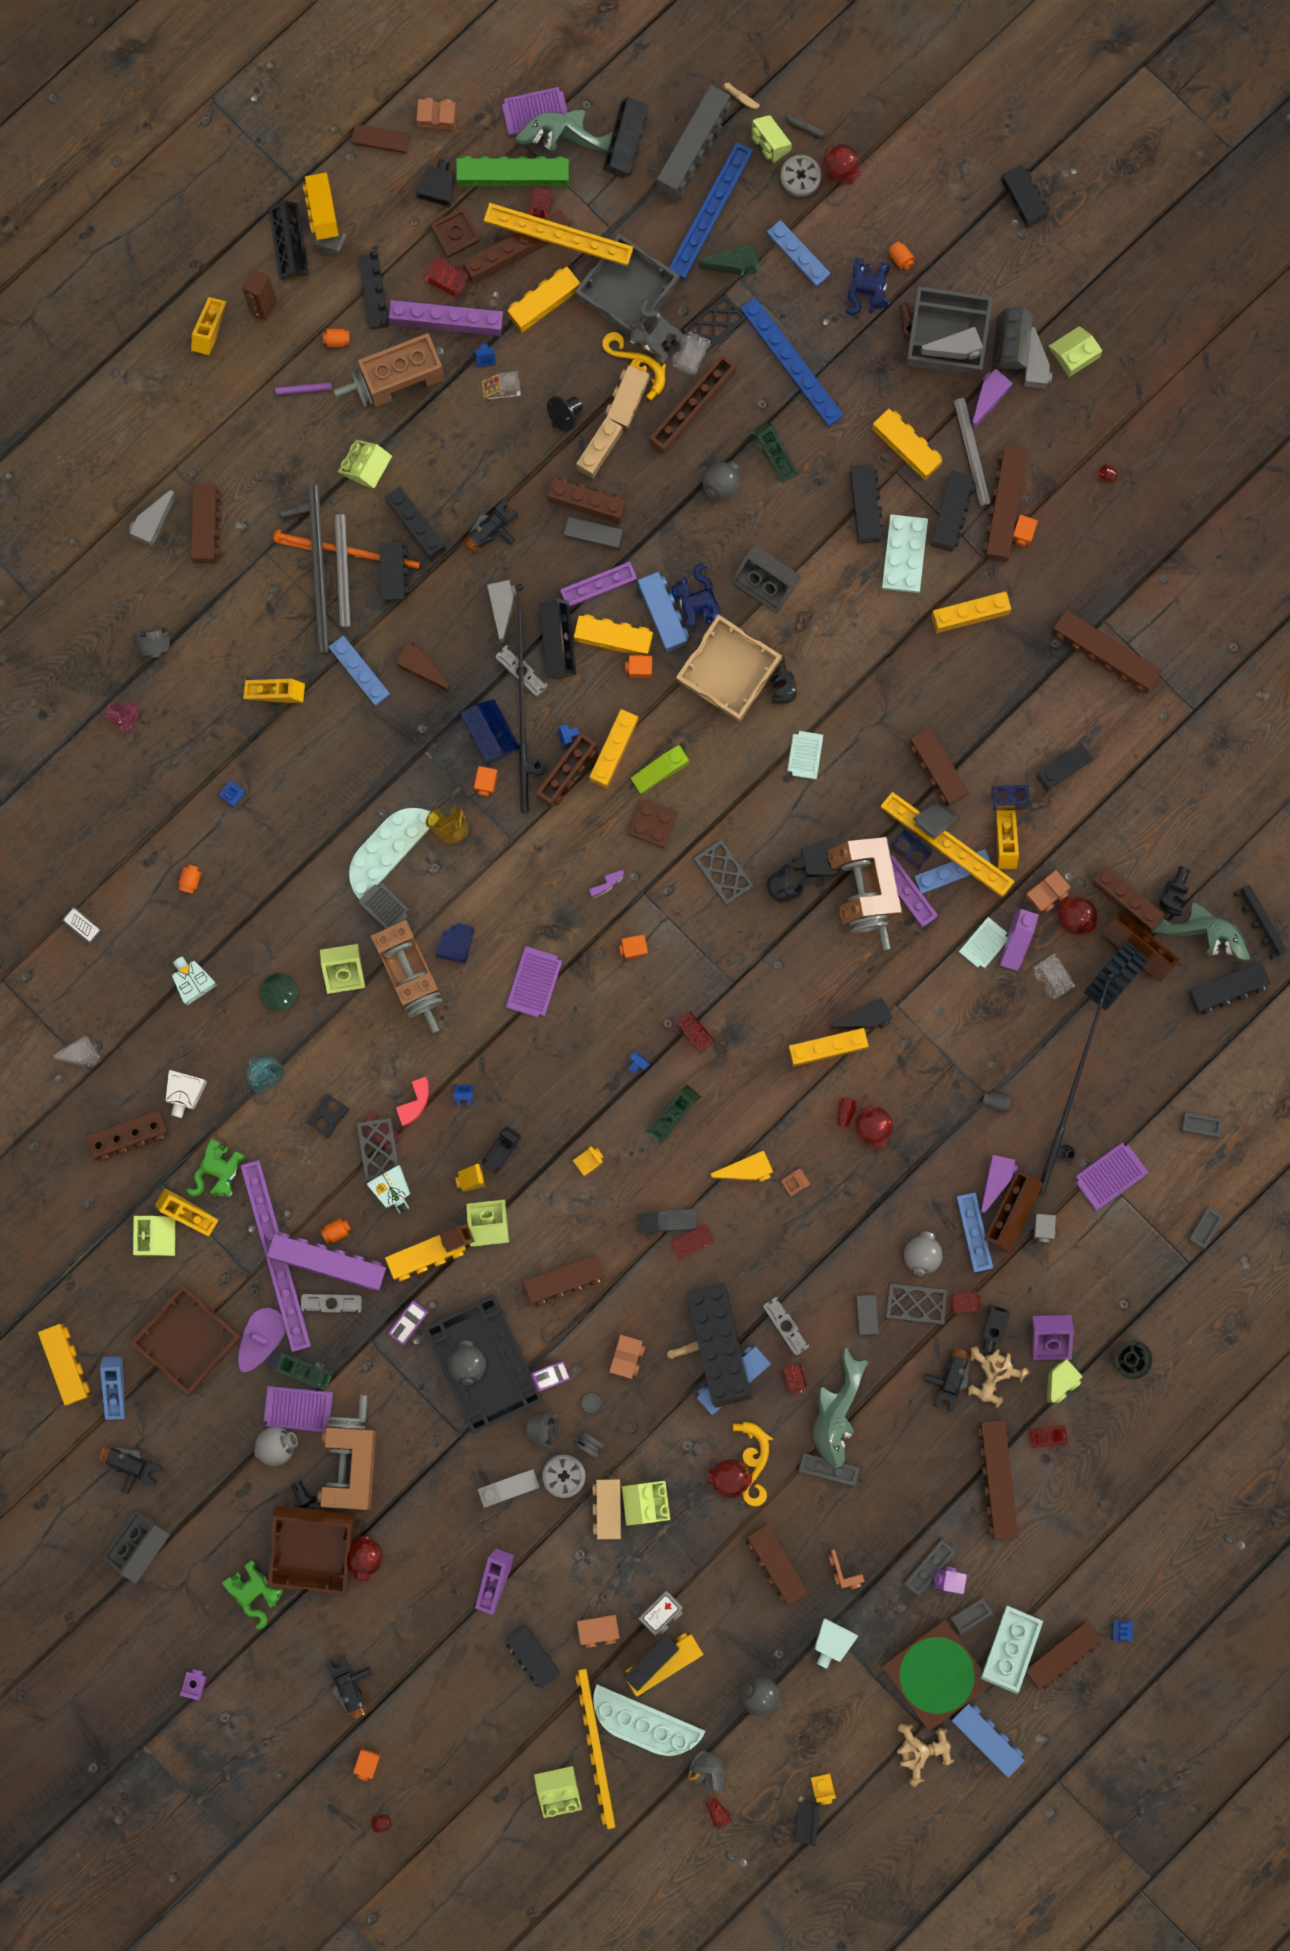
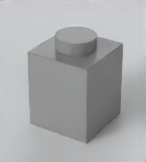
(1044, 1227)

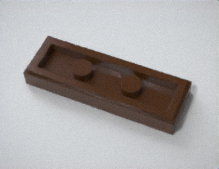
(380, 138)

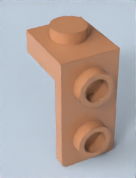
(852, 1582)

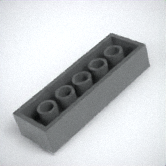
(694, 143)

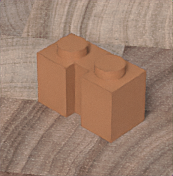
(436, 114)
(1047, 892)
(626, 1357)
(598, 1630)

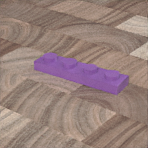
(599, 584)
(912, 896)

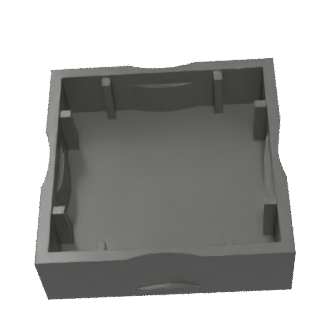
(618, 289)

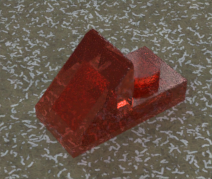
(1049, 1436)

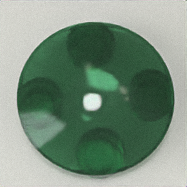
(279, 992)

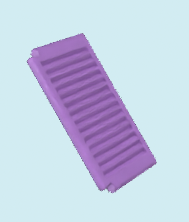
(522, 108)
(534, 982)
(1110, 1175)
(297, 1409)

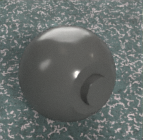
(721, 480)
(466, 1363)
(761, 1696)

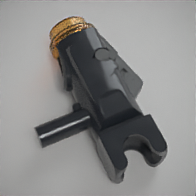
(489, 526)
(954, 1378)
(130, 1463)
(346, 1687)

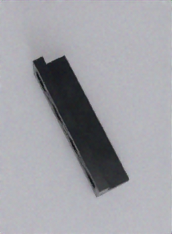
(291, 237)

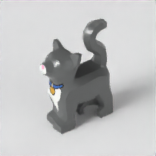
(658, 332)

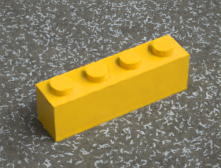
(321, 205)
(544, 299)
(907, 444)
(971, 612)
(613, 636)
(613, 749)
(828, 1047)
(419, 1258)
(64, 1365)
(688, 1652)

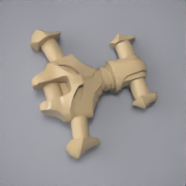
(996, 1369)
(916, 1753)

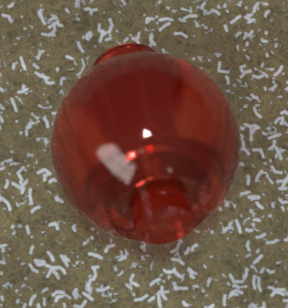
(841, 163)
(1077, 915)
(874, 1126)
(730, 1478)
(364, 1558)

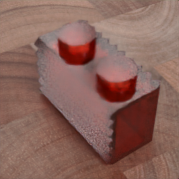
(695, 1032)
(794, 1379)

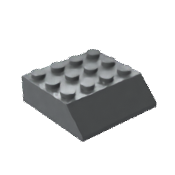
(942, 314)

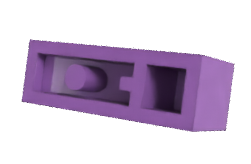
(993, 390)
(1018, 938)
(998, 1176)
(494, 1580)

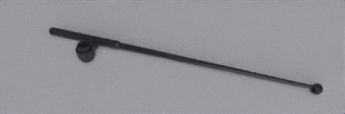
(525, 766)
(1066, 1151)

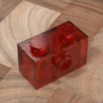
(446, 276)

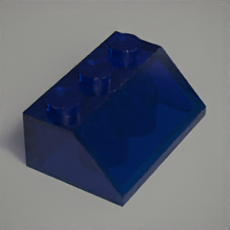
(489, 731)

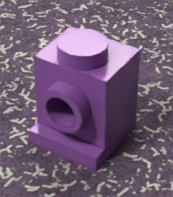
(187, 1690)

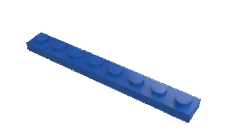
(711, 210)
(791, 362)

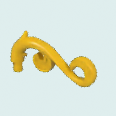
(638, 358)
(759, 1464)

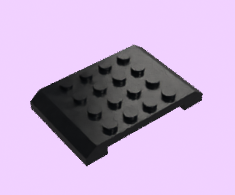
(507, 1381)

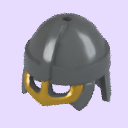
(710, 1768)

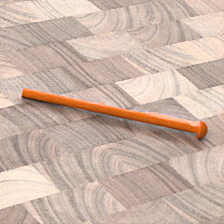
(305, 543)

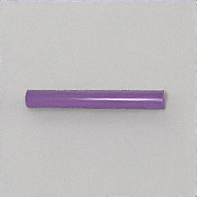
(303, 388)

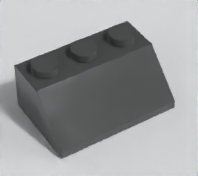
(1012, 339)
(766, 579)
(135, 1546)

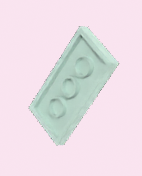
(904, 553)
(1011, 1649)

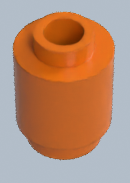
(901, 256)
(336, 338)
(189, 879)
(336, 1230)

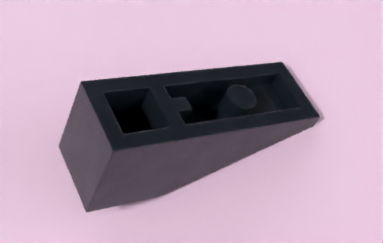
(1063, 767)
(867, 1017)
(667, 1221)

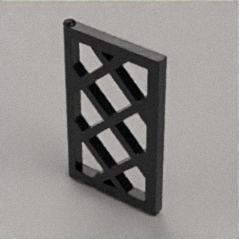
(713, 308)

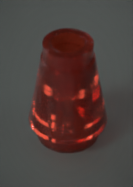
(846, 1111)
(718, 1813)

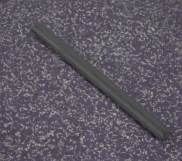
(318, 569)

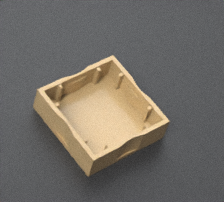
(729, 668)

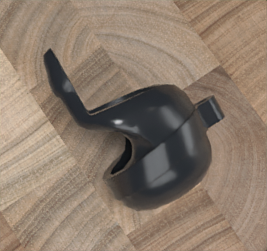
(779, 883)

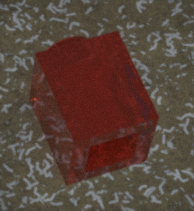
(540, 202)
(965, 1302)

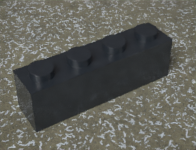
(625, 137)
(865, 504)
(952, 510)
(415, 523)
(557, 639)
(1228, 988)

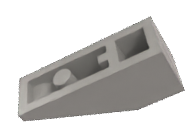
(957, 346)
(1037, 373)
(152, 519)
(502, 603)
(508, 1488)

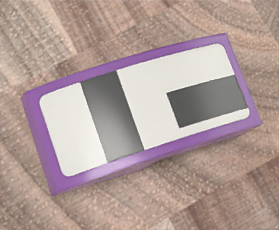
(611, 881)
(408, 1322)
(550, 1376)

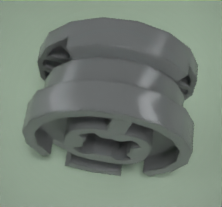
(589, 1444)

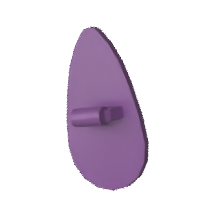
(260, 1338)

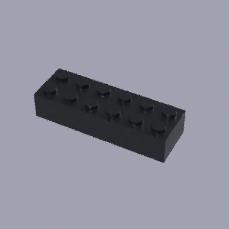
(719, 1345)

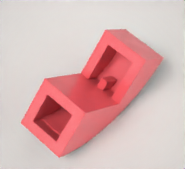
(411, 1111)

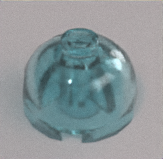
(263, 1072)

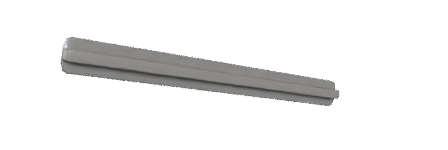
(972, 452)
(342, 570)

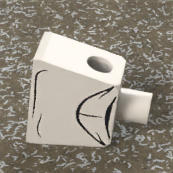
(183, 1092)

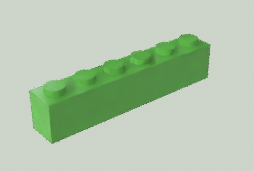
(513, 172)

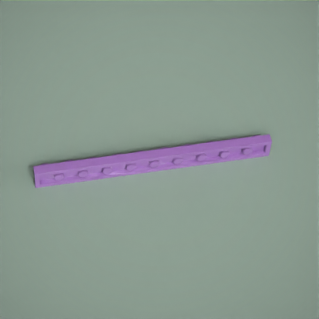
(279, 1271)

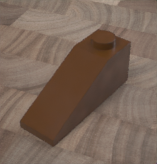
(418, 664)

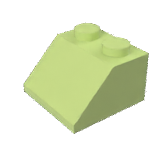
(1075, 350)
(342, 968)
(488, 1222)

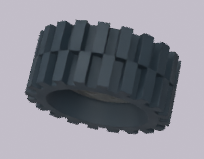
(1125, 966)

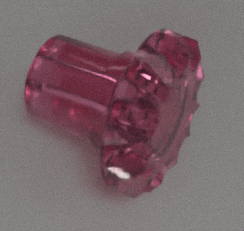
(124, 716)

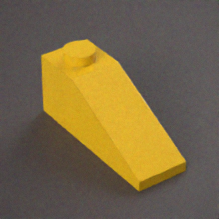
(208, 326)
(274, 690)
(1007, 839)
(748, 1169)
(470, 1178)
(185, 1212)

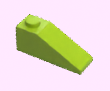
(660, 769)

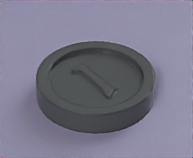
(591, 1403)

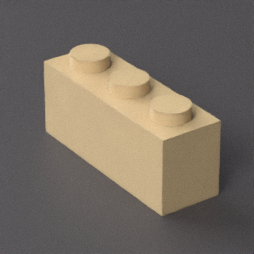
(627, 396)
(599, 448)
(607, 1509)

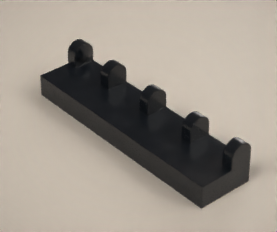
(373, 291)
(1263, 920)

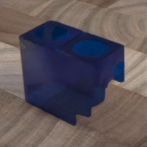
(1007, 804)
(912, 841)
(455, 943)

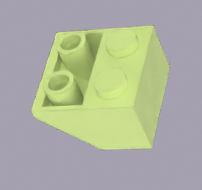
(770, 138)
(365, 463)
(154, 1236)
(1061, 1379)
(645, 1503)
(558, 1792)

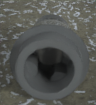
(1000, 1102)

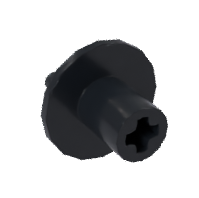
(563, 412)

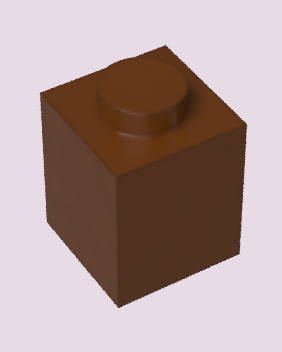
(456, 1238)

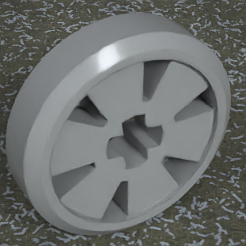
(789, 175)
(555, 1467)

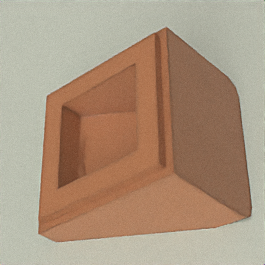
(795, 1182)

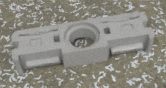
(511, 663)
(346, 1303)
(792, 1337)

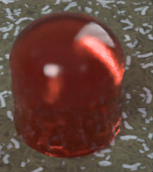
(1108, 473)
(381, 1823)

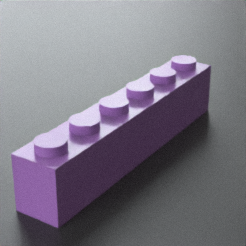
(446, 318)
(325, 1262)

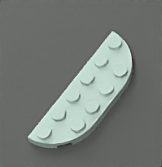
(386, 848)
(644, 1724)

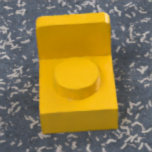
(588, 1160)
(823, 1788)

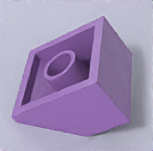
(1052, 1337)

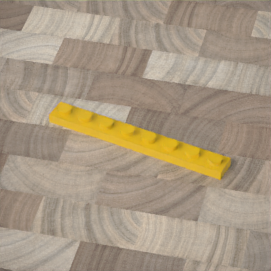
(558, 234)
(950, 847)
(596, 1756)

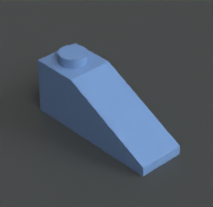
(113, 1387)

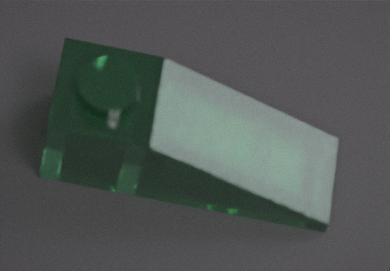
(734, 261)
(774, 451)
(674, 1113)
(299, 1370)

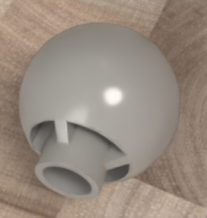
(923, 1254)
(275, 1446)

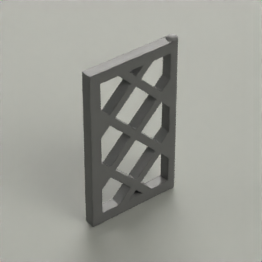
(718, 887)
(390, 1137)
(905, 1316)

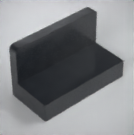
(807, 1823)

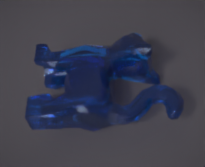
(868, 284)
(697, 601)

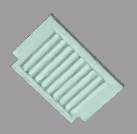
(805, 755)
(984, 944)

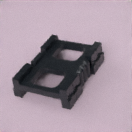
(333, 1119)

